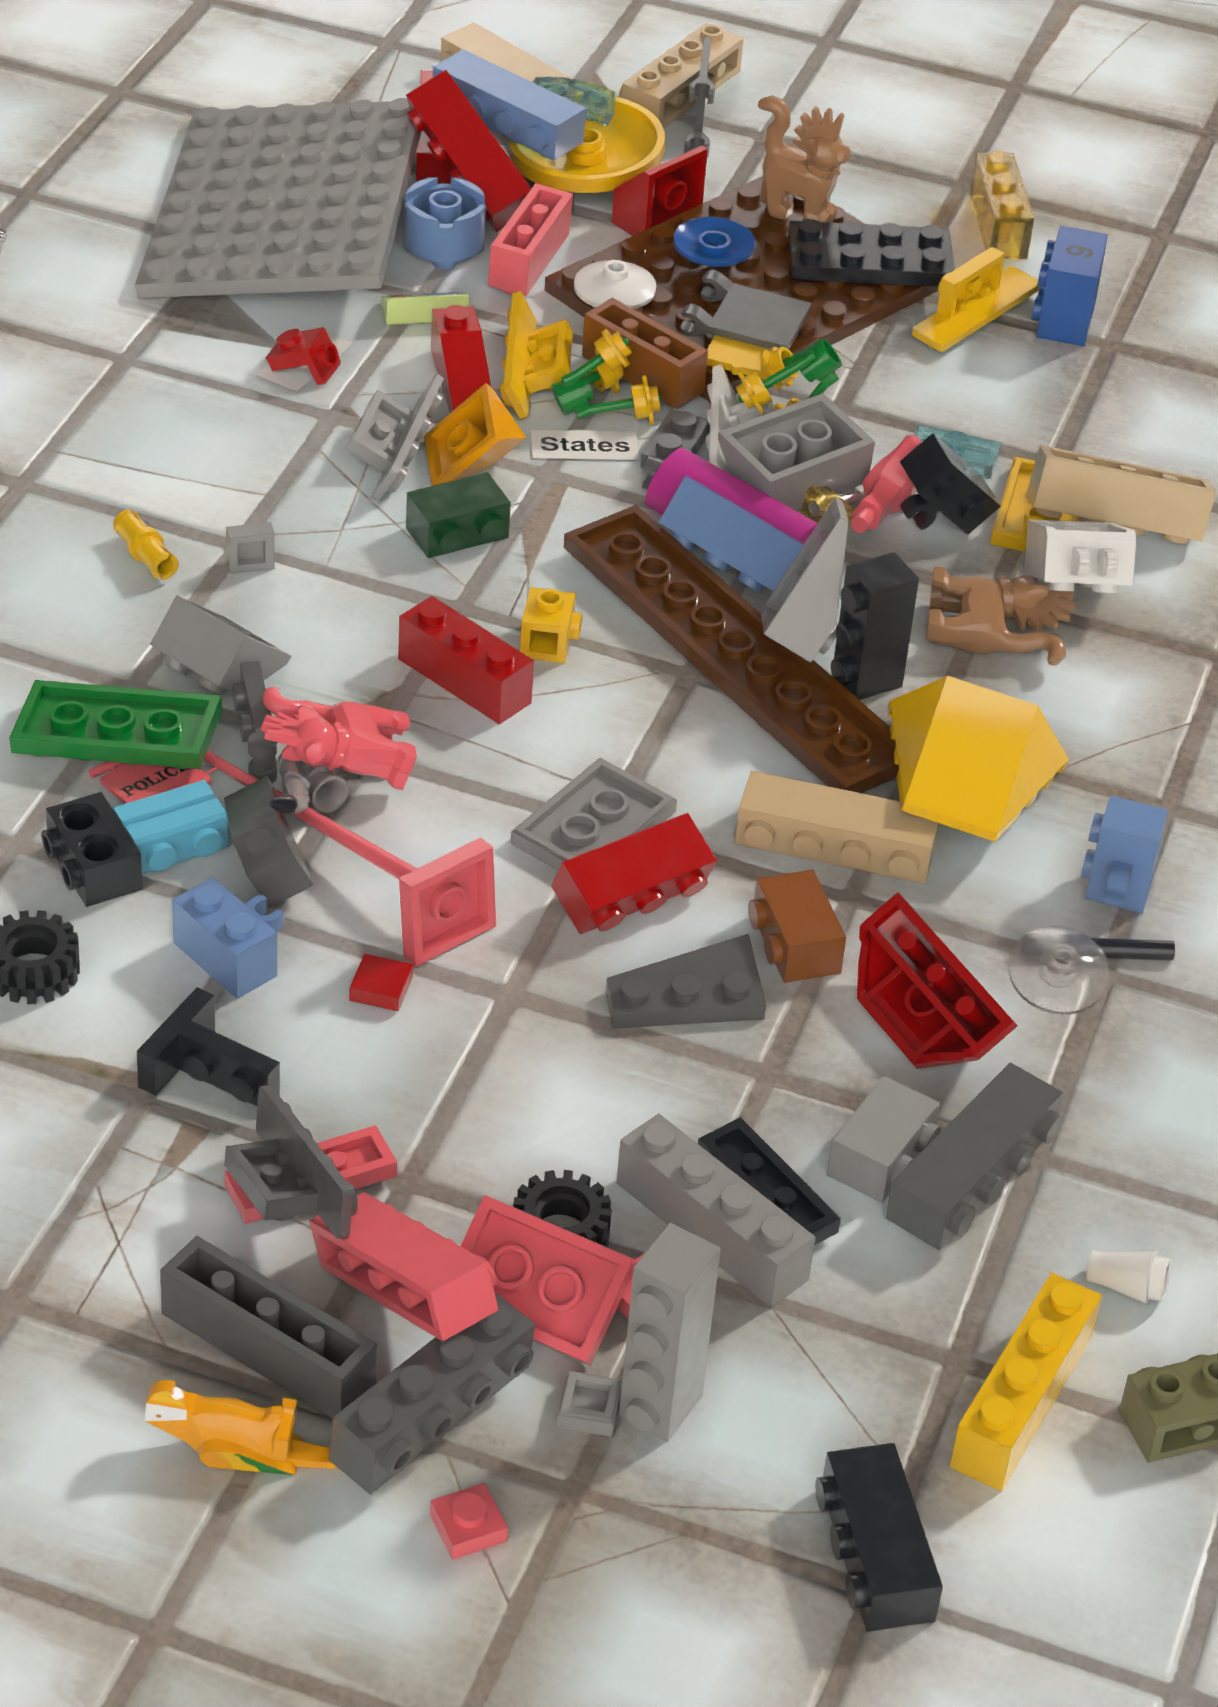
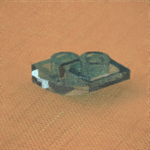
(595, 98)

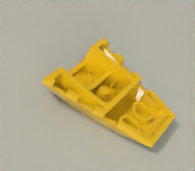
(971, 755)

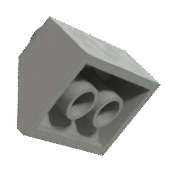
(798, 449)

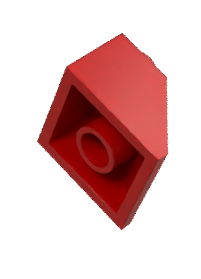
(661, 192)

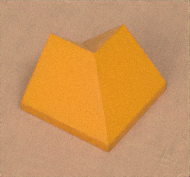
(471, 437)

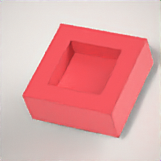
(468, 1521)

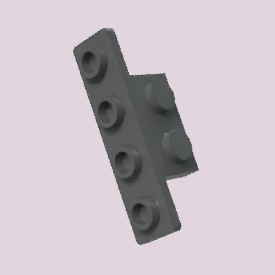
(289, 1170)

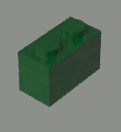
(457, 515)

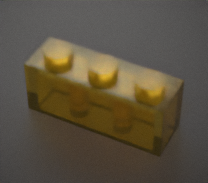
(1001, 204)

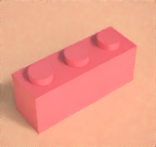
(530, 239)

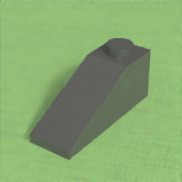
(266, 843)

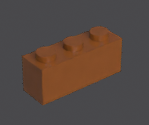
(658, 352)

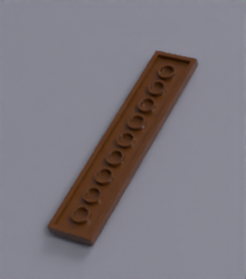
(726, 642)

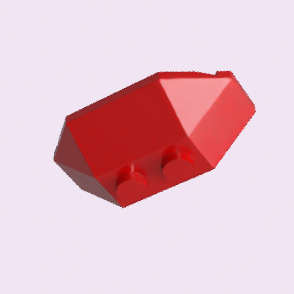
(924, 991)

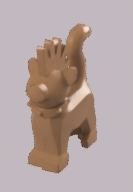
(803, 173)
(986, 606)

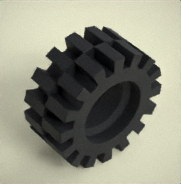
(43, 975)
(571, 1199)

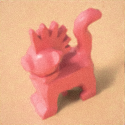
(341, 736)

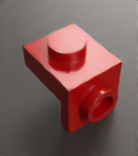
(304, 348)

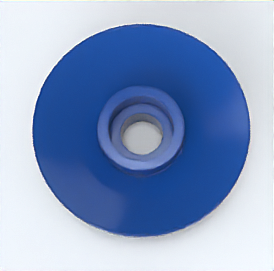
(714, 241)

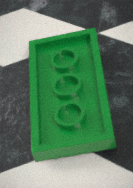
(116, 724)

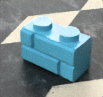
(175, 825)

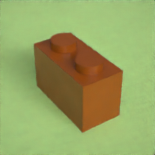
(797, 926)

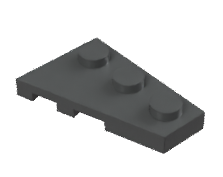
(690, 988)

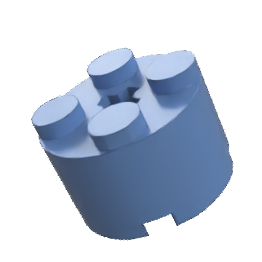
(444, 221)

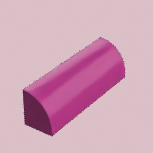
(685, 463)

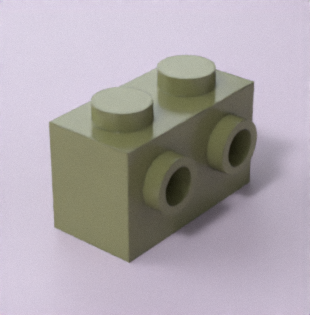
(1173, 1407)

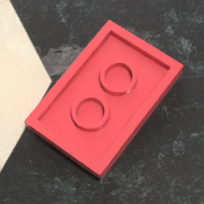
(551, 1276)

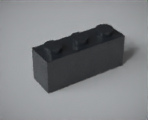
(874, 625)
(879, 1537)

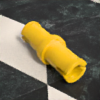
(145, 544)

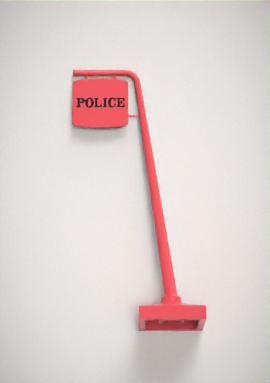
(438, 902)

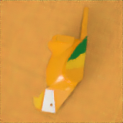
(234, 1432)

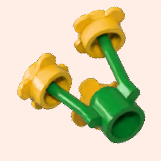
(780, 369)
(604, 372)

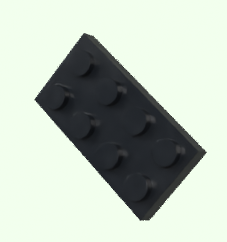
(869, 253)

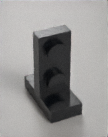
(191, 1045)

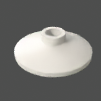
(615, 279)

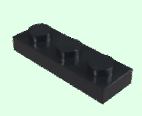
(763, 1169)

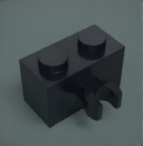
(947, 486)

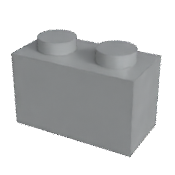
(883, 1138)

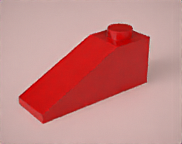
(458, 352)

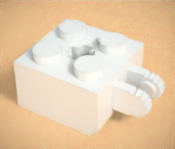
(1080, 553)

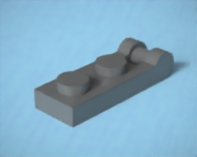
(248, 698)

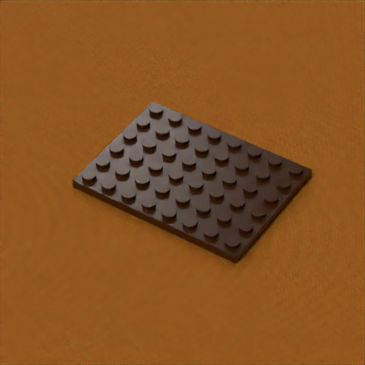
(836, 308)

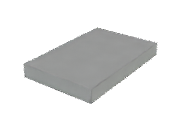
(590, 813)

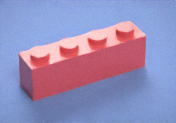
(408, 1268)

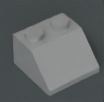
(212, 646)

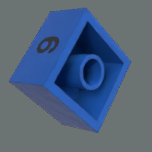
(1069, 285)

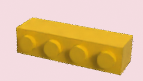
(1025, 1382)

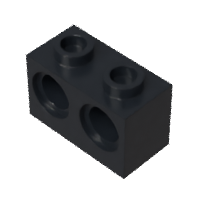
(92, 849)

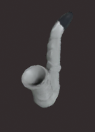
(308, 783)

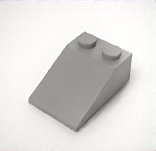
(807, 598)

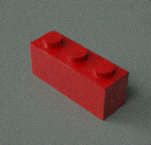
(465, 659)
(634, 874)

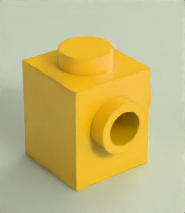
(549, 624)

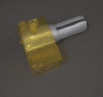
(818, 500)

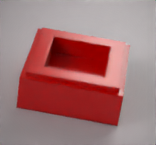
(381, 982)

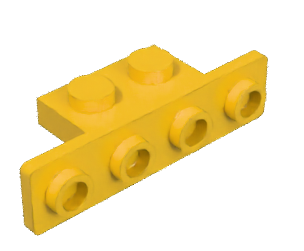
(973, 298)
(533, 355)

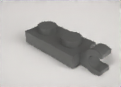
(675, 431)

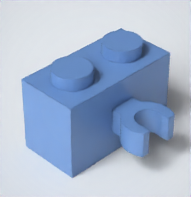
(1124, 854)
(226, 936)

